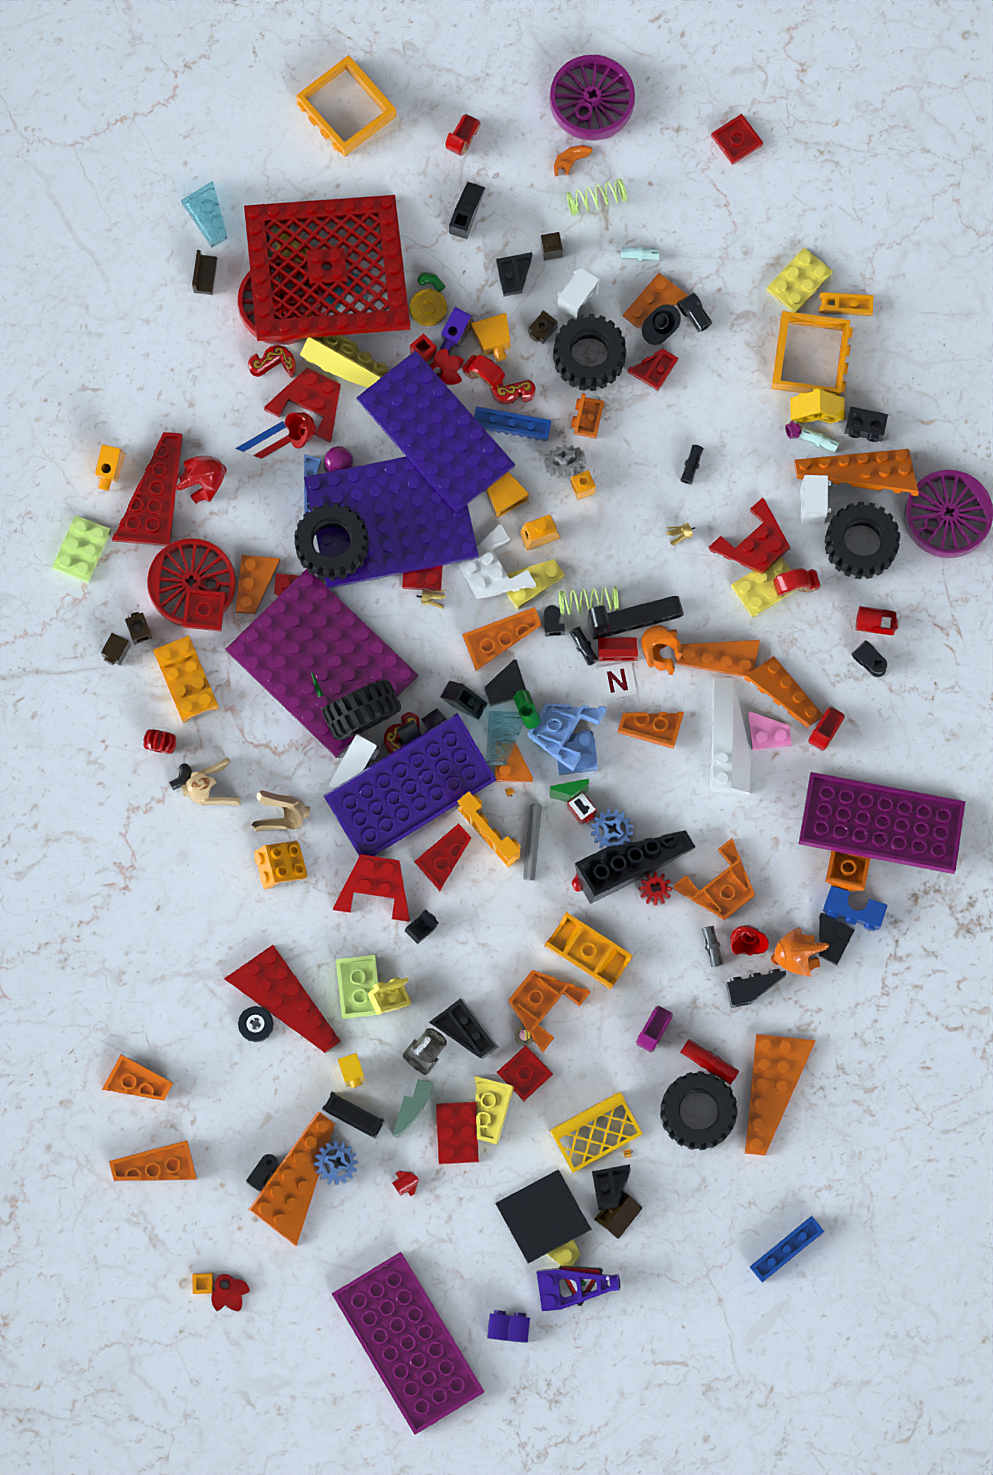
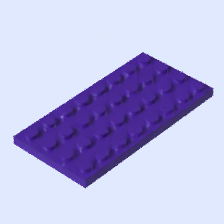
(435, 432)
(409, 787)

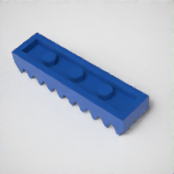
(513, 423)
(786, 1249)

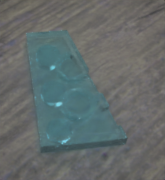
(206, 213)
(502, 734)

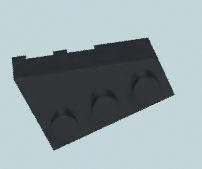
(465, 1028)

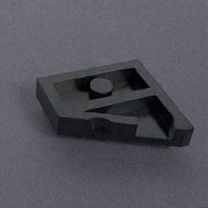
(513, 272)
(505, 685)
(834, 934)
(610, 1185)

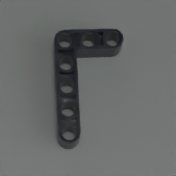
(632, 618)

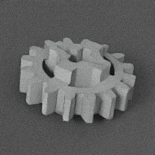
(565, 461)

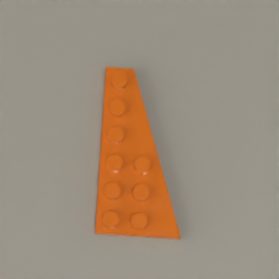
(290, 1189)

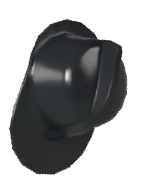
(661, 324)

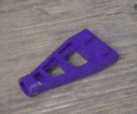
(550, 1287)

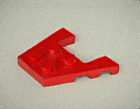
(314, 394)
(761, 547)
(379, 878)

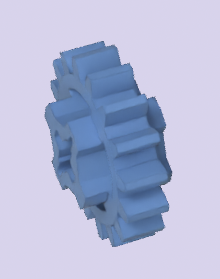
(605, 825)
(339, 1154)

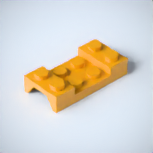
(185, 678)
(506, 849)
(588, 951)

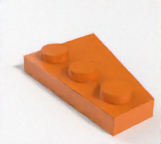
(657, 293)
(254, 579)
(656, 728)
(137, 1080)

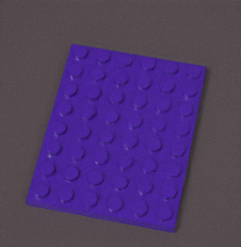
(404, 519)

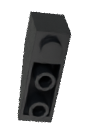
(466, 210)
(746, 991)

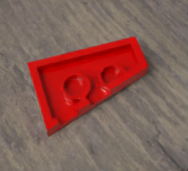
(443, 855)

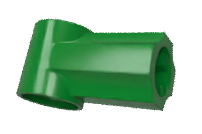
(527, 709)

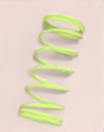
(574, 206)
(614, 599)

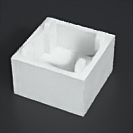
(578, 293)
(814, 499)

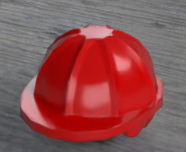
(300, 427)
(748, 940)

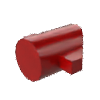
(406, 1182)

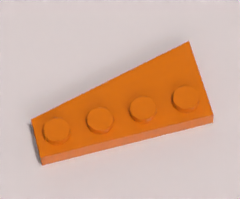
(729, 657)
(779, 685)
(158, 1164)

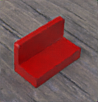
(617, 649)

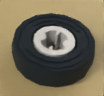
(265, 1020)

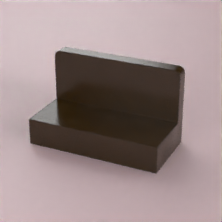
(204, 273)
(618, 1219)

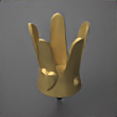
(684, 529)
(428, 595)

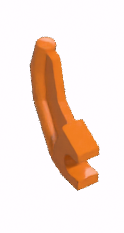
(568, 157)

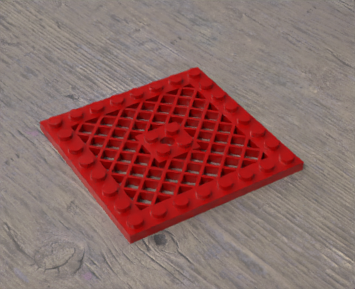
(330, 211)

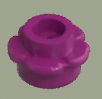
(793, 430)

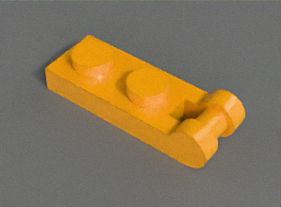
(846, 304)

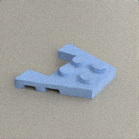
(558, 725)

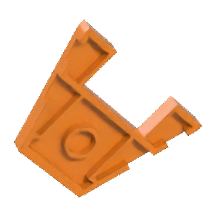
(725, 892)
(537, 997)

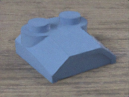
(585, 744)

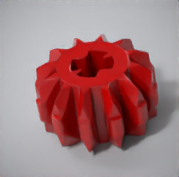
(159, 741)
(653, 882)

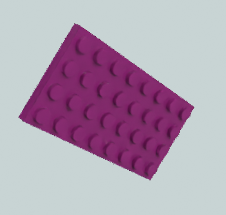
(882, 822)
(408, 1343)

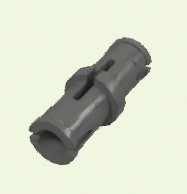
(712, 946)

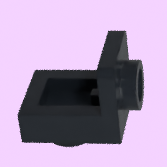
(422, 926)

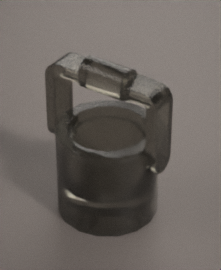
(427, 1049)

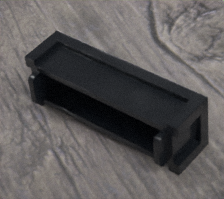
(353, 1115)

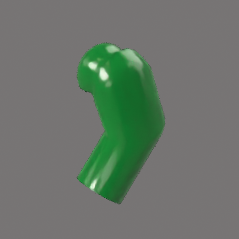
(431, 278)

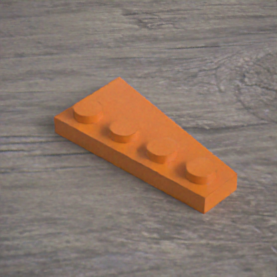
(495, 638)

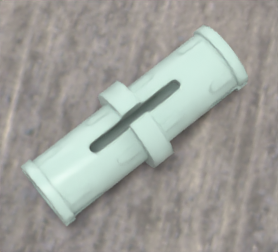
(640, 253)
(819, 439)

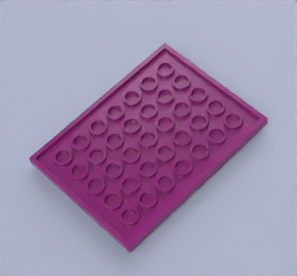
(315, 633)

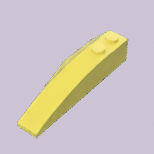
(344, 359)

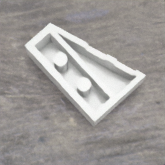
(358, 757)

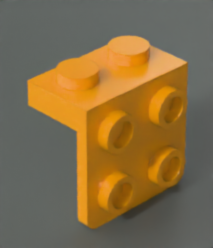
(280, 863)

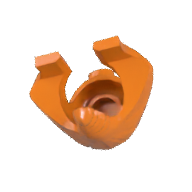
(654, 640)
(794, 952)

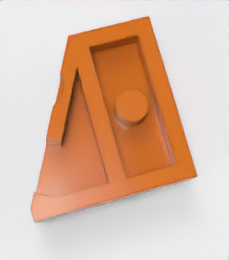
(514, 770)

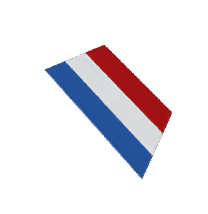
(267, 441)

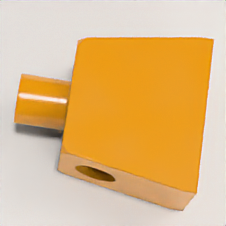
(493, 335)
(109, 458)
(506, 495)
(539, 532)

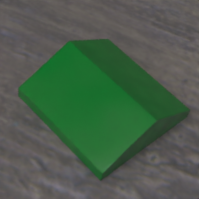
(569, 790)

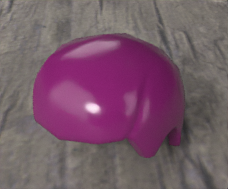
(338, 459)

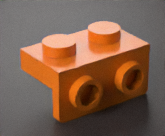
(588, 416)

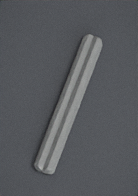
(532, 842)

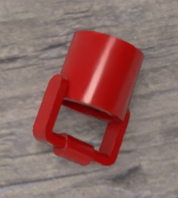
(870, 620)

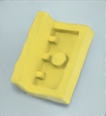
(389, 996)

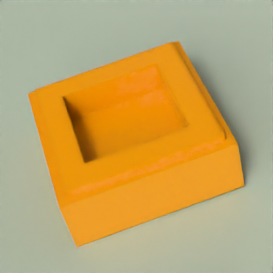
(202, 1283)

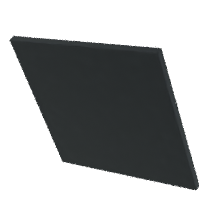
(543, 1216)

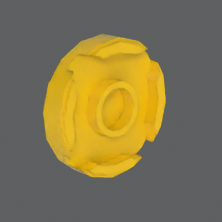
(428, 307)

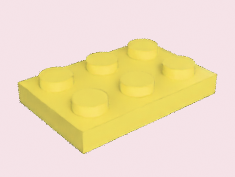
(799, 280)
(758, 590)

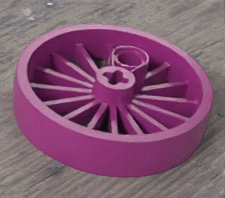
(608, 68)
(939, 517)

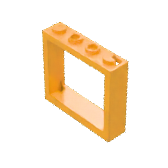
(369, 87)
(811, 321)

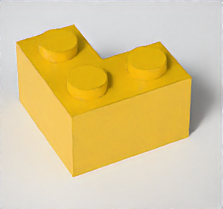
(817, 406)

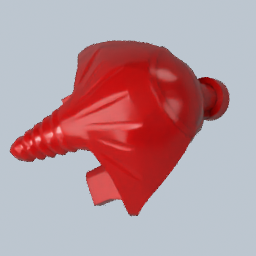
(202, 470)

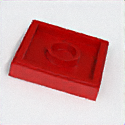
(737, 139)
(204, 609)
(524, 1073)

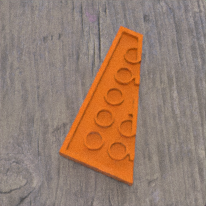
(864, 470)
(774, 1077)

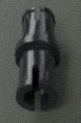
(691, 464)
(583, 646)

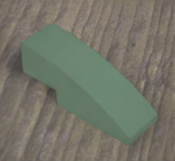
(412, 1106)

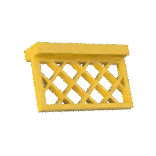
(588, 1115)

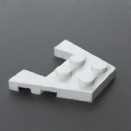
(486, 573)

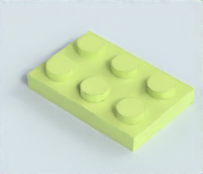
(81, 549)
(355, 981)

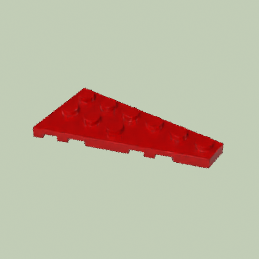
(153, 502)
(277, 990)

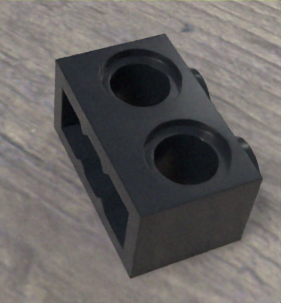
(866, 419)

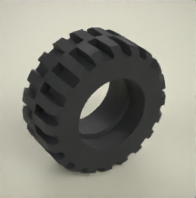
(589, 328)
(866, 516)
(325, 517)
(361, 709)
(705, 1084)

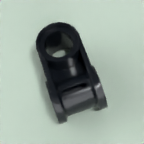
(868, 656)

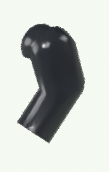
(184, 774)

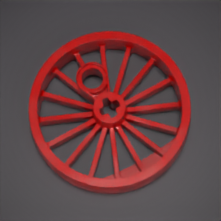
(250, 325)
(154, 575)

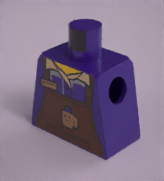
(458, 322)

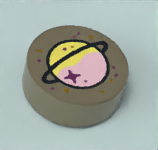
(522, 1036)

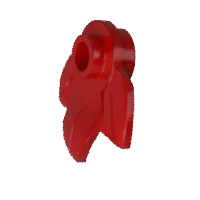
(449, 366)
(229, 1296)

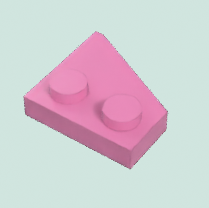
(767, 732)

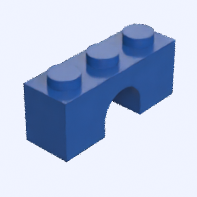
(837, 906)

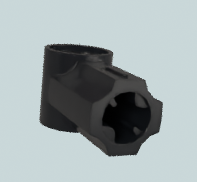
(692, 308)

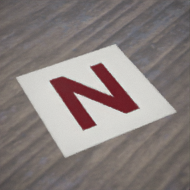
(617, 680)

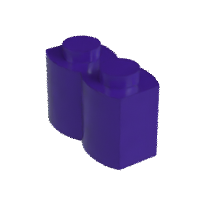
(508, 1327)

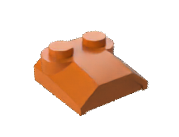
(847, 871)

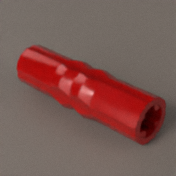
(709, 1061)

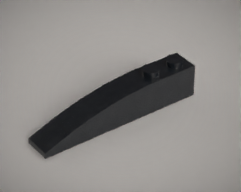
(627, 863)

